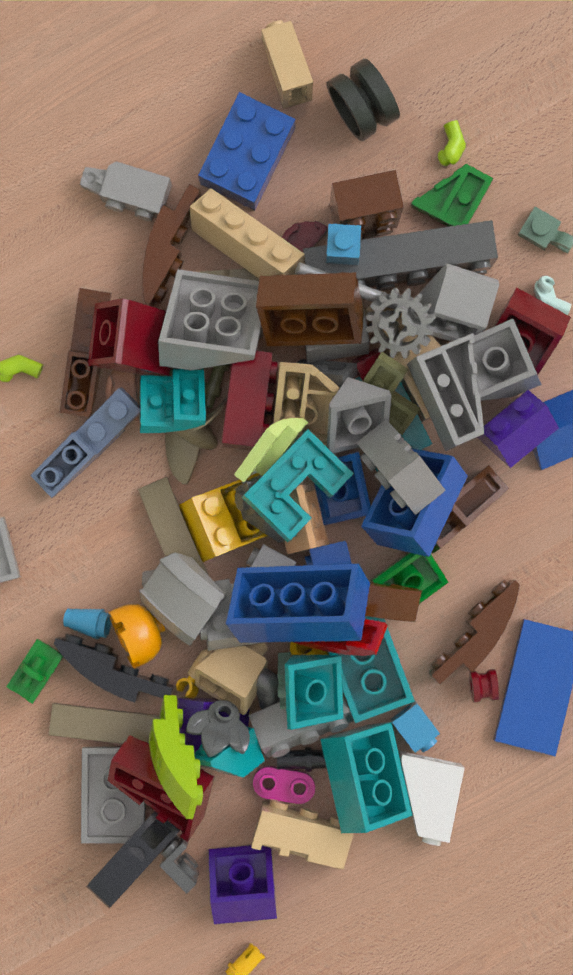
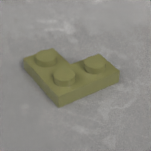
(387, 375)

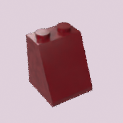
(127, 337)

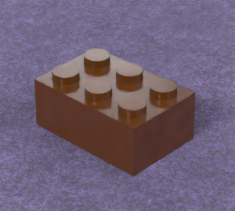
(368, 202)
(310, 309)

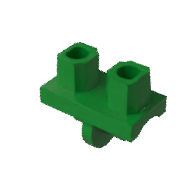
(35, 671)

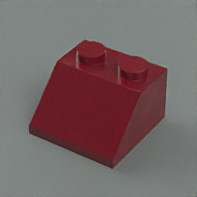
(537, 323)

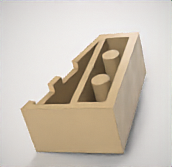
(301, 834)

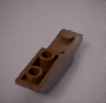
(161, 256)
(80, 379)
(488, 624)

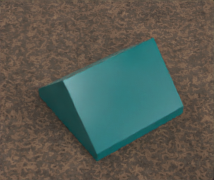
(313, 690)

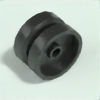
(363, 99)

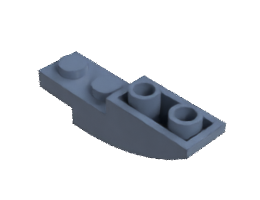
(87, 443)

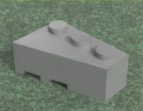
(450, 391)
(399, 468)

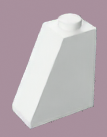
(433, 794)

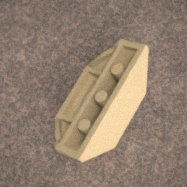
(305, 394)

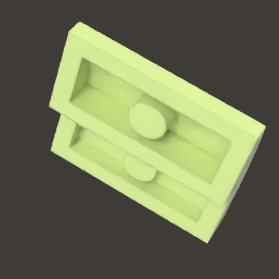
(271, 447)

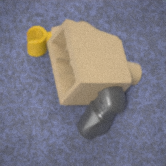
(233, 676)

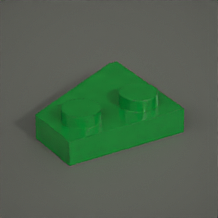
(455, 198)

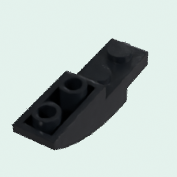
(100, 668)
(132, 859)

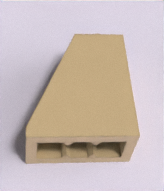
(287, 63)

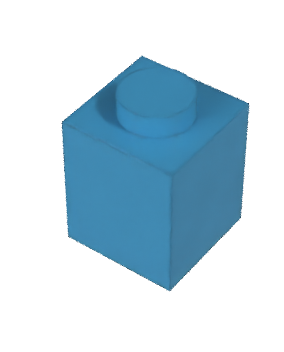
(343, 244)
(415, 727)

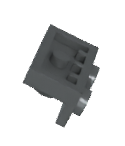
(178, 866)

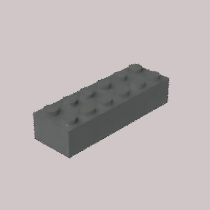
(415, 255)

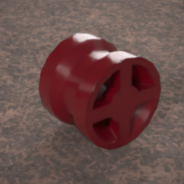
(484, 685)

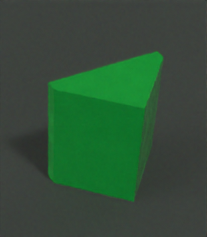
(414, 572)

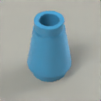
(91, 622)

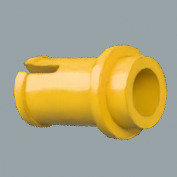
(246, 961)

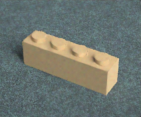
(243, 237)

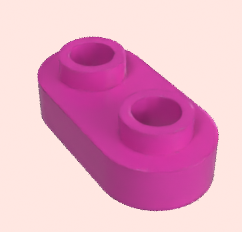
(284, 784)

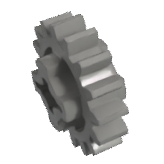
(413, 324)

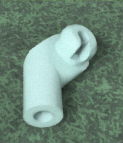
(545, 292)

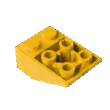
(217, 522)

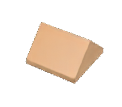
(314, 532)

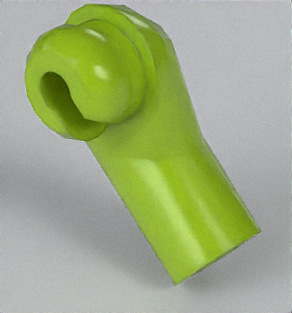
(19, 364)

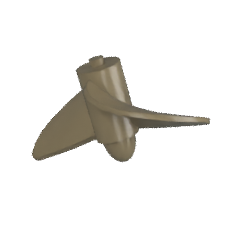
(184, 446)

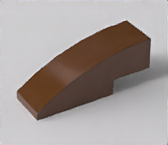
(471, 502)

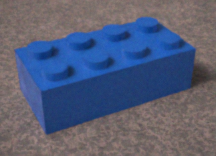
(299, 603)

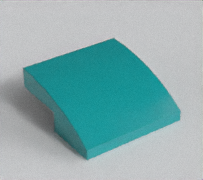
(172, 401)

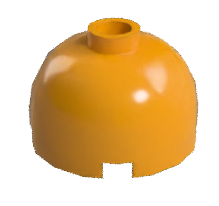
(137, 633)

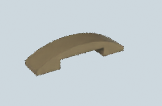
(168, 520)

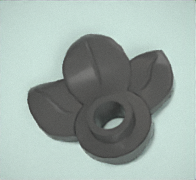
(219, 731)

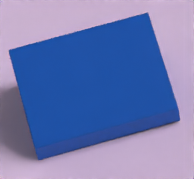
(560, 443)
(350, 500)

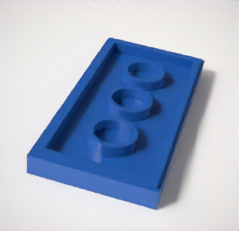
(537, 689)

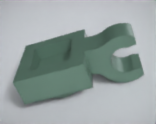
(542, 229)

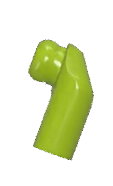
(455, 145)

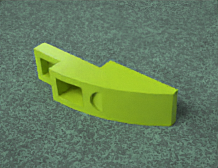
(174, 760)

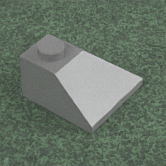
(503, 363)

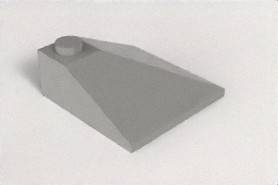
(209, 321)

